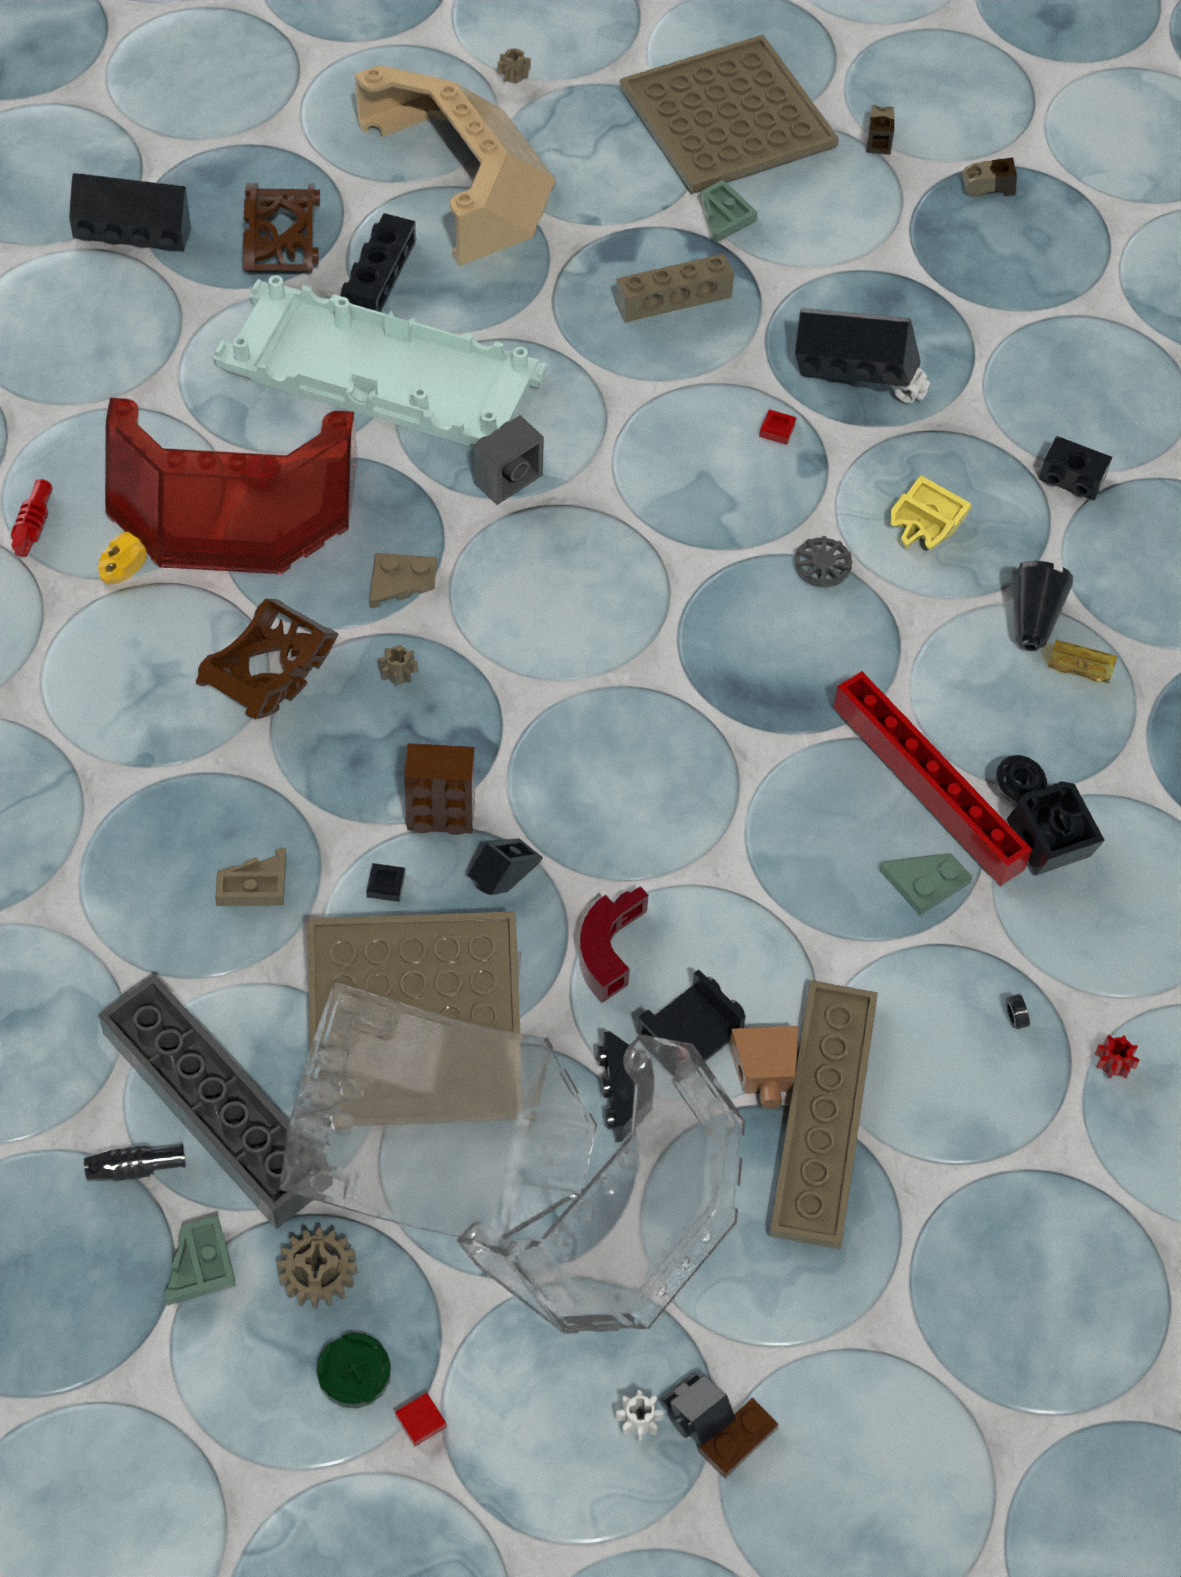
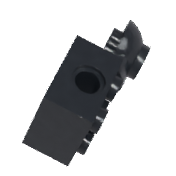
(1049, 819)

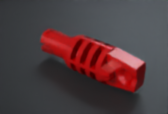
(31, 518)

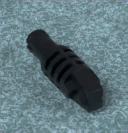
(132, 1162)

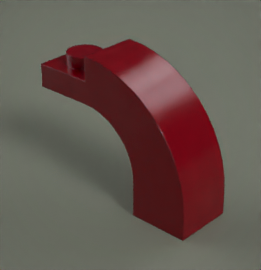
(598, 962)

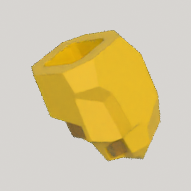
(121, 559)

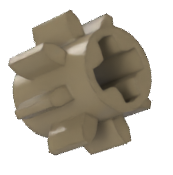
(514, 65)
(398, 665)

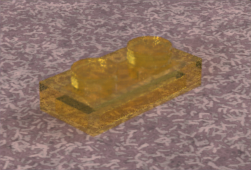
(1082, 661)

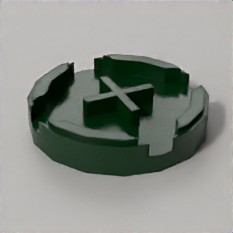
(353, 1370)

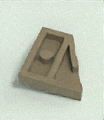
(253, 882)

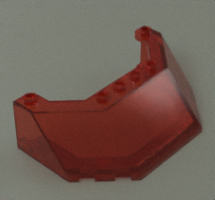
(228, 505)

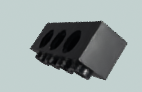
(380, 262)

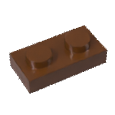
(739, 1438)

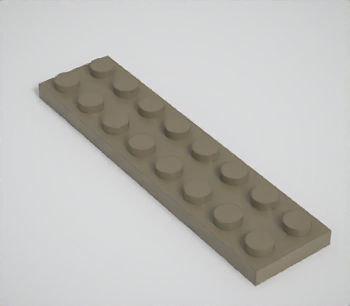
(824, 1115)

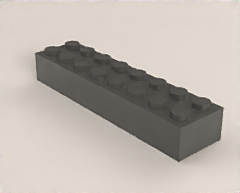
(205, 1093)

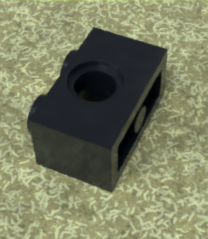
(1075, 468)

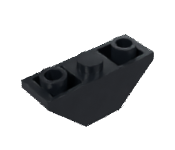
(616, 1085)

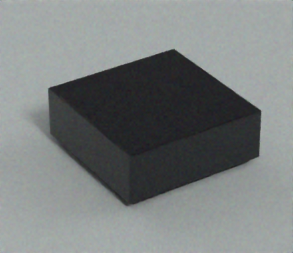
(386, 882)

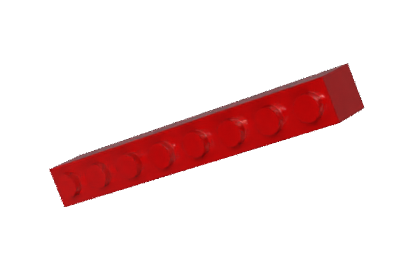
(932, 778)

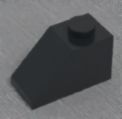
(503, 865)

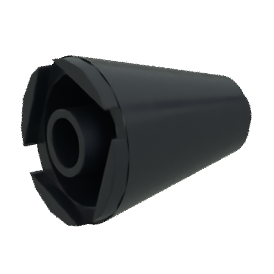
(1037, 601)

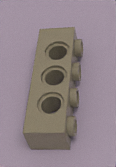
(674, 287)

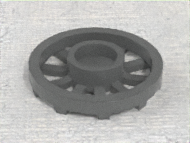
(823, 561)

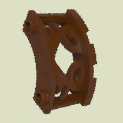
(266, 202)
(263, 692)

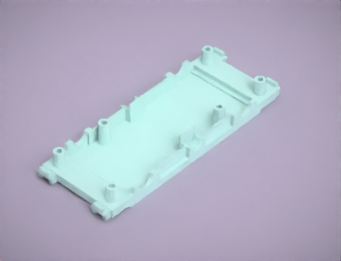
(379, 363)

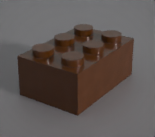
(440, 788)

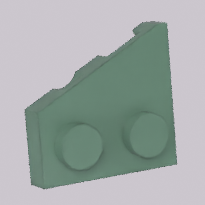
(725, 210)
(200, 1262)

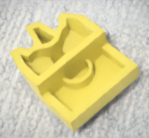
(928, 513)

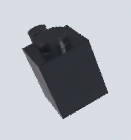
(699, 1408)

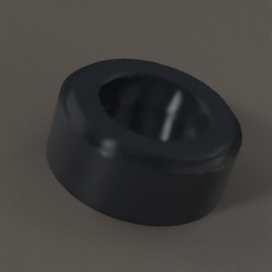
(1017, 1011)

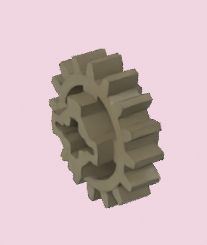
(303, 1265)

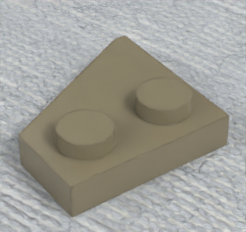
(401, 576)

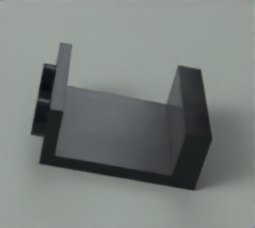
(696, 1017)

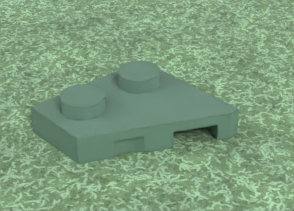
(926, 879)

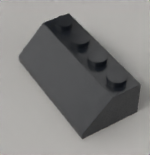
(129, 212)
(856, 347)

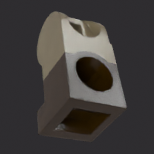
(881, 130)
(991, 177)

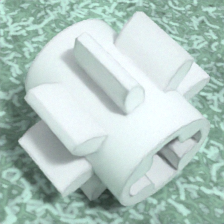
(916, 389)
(646, 1406)

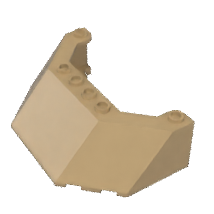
(512, 178)

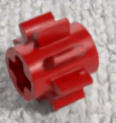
(1117, 1056)

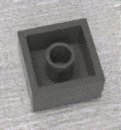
(508, 459)

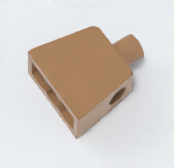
(765, 1061)

